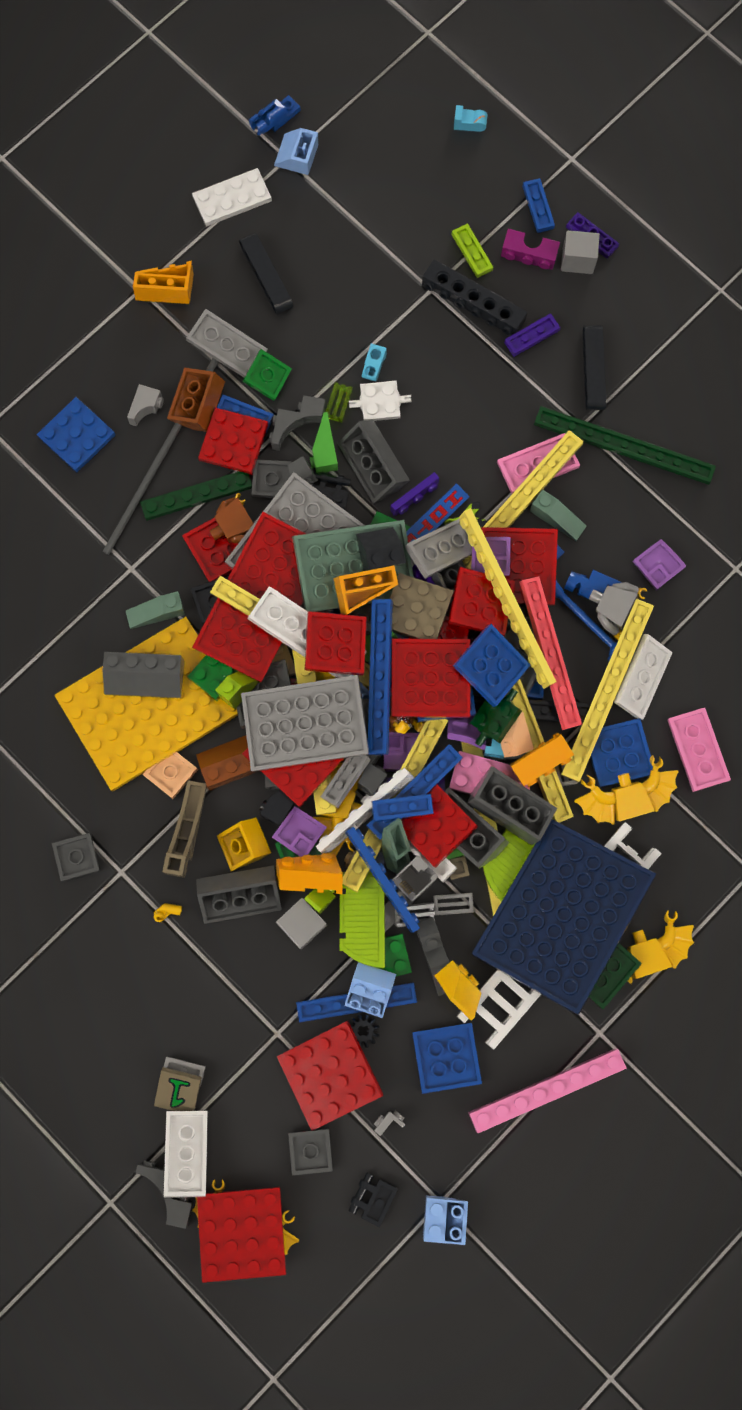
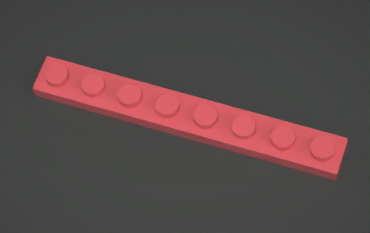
(549, 645)

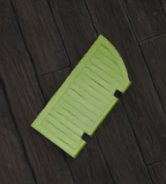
(506, 866)
(364, 923)

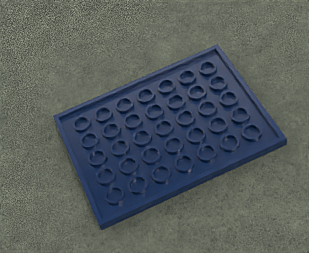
(564, 916)

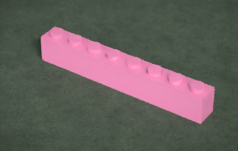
(547, 1090)

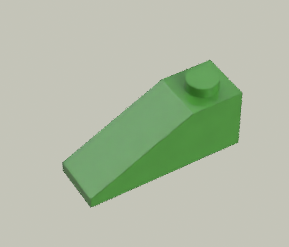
(323, 451)

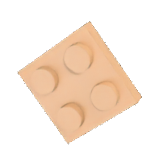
(171, 774)

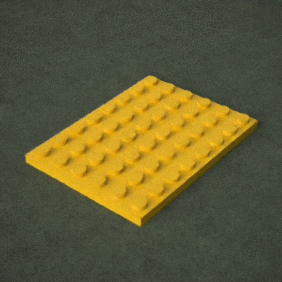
(137, 732)

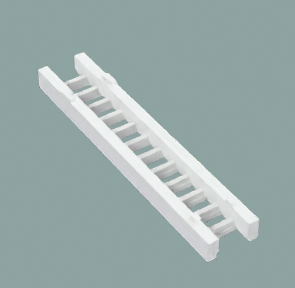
(531, 996)

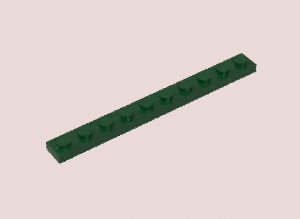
(626, 445)

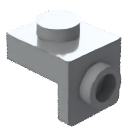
(384, 1121)

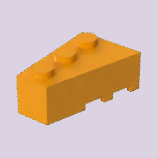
(165, 284)
(361, 587)
(542, 760)
(310, 872)

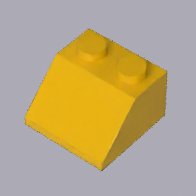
(243, 843)
(460, 988)

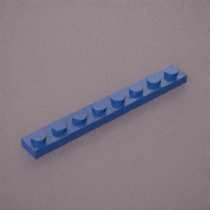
(380, 677)

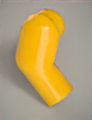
(165, 910)

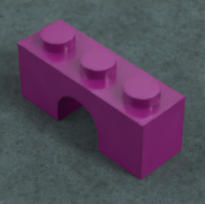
(542, 256)

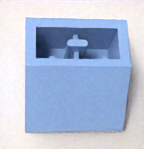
(297, 150)
(370, 990)
(445, 1220)

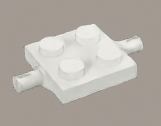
(380, 401)

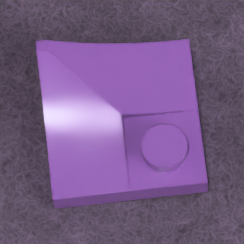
(501, 549)
(659, 564)
(462, 730)
(399, 749)
(299, 832)

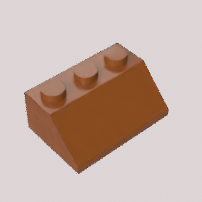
(196, 399)
(225, 763)

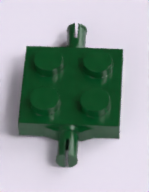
(497, 720)

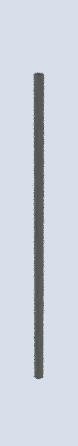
(147, 479)

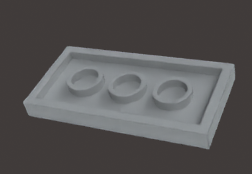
(224, 342)
(440, 549)

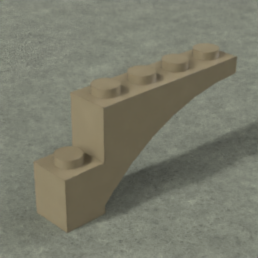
(186, 830)

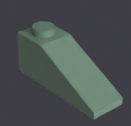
(557, 515)
(156, 610)

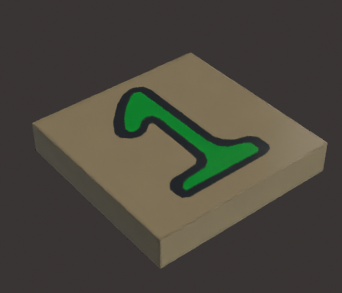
(177, 1090)

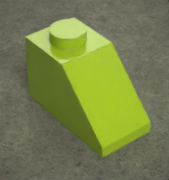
(233, 686)
(320, 901)

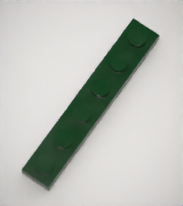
(196, 495)

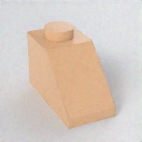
(517, 739)

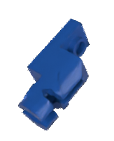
(274, 115)
(585, 586)

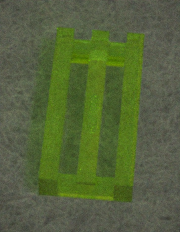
(342, 388)

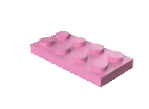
(519, 465)
(698, 749)
(471, 770)

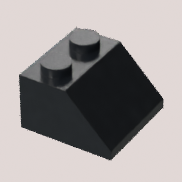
(380, 549)

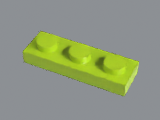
(472, 250)

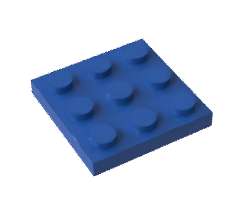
(76, 434)
(491, 665)
(621, 750)
(446, 1058)

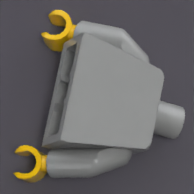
(615, 605)

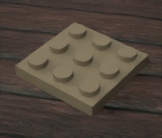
(419, 607)

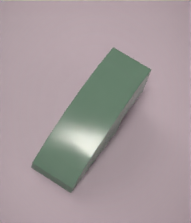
(395, 846)

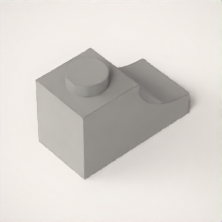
(145, 402)

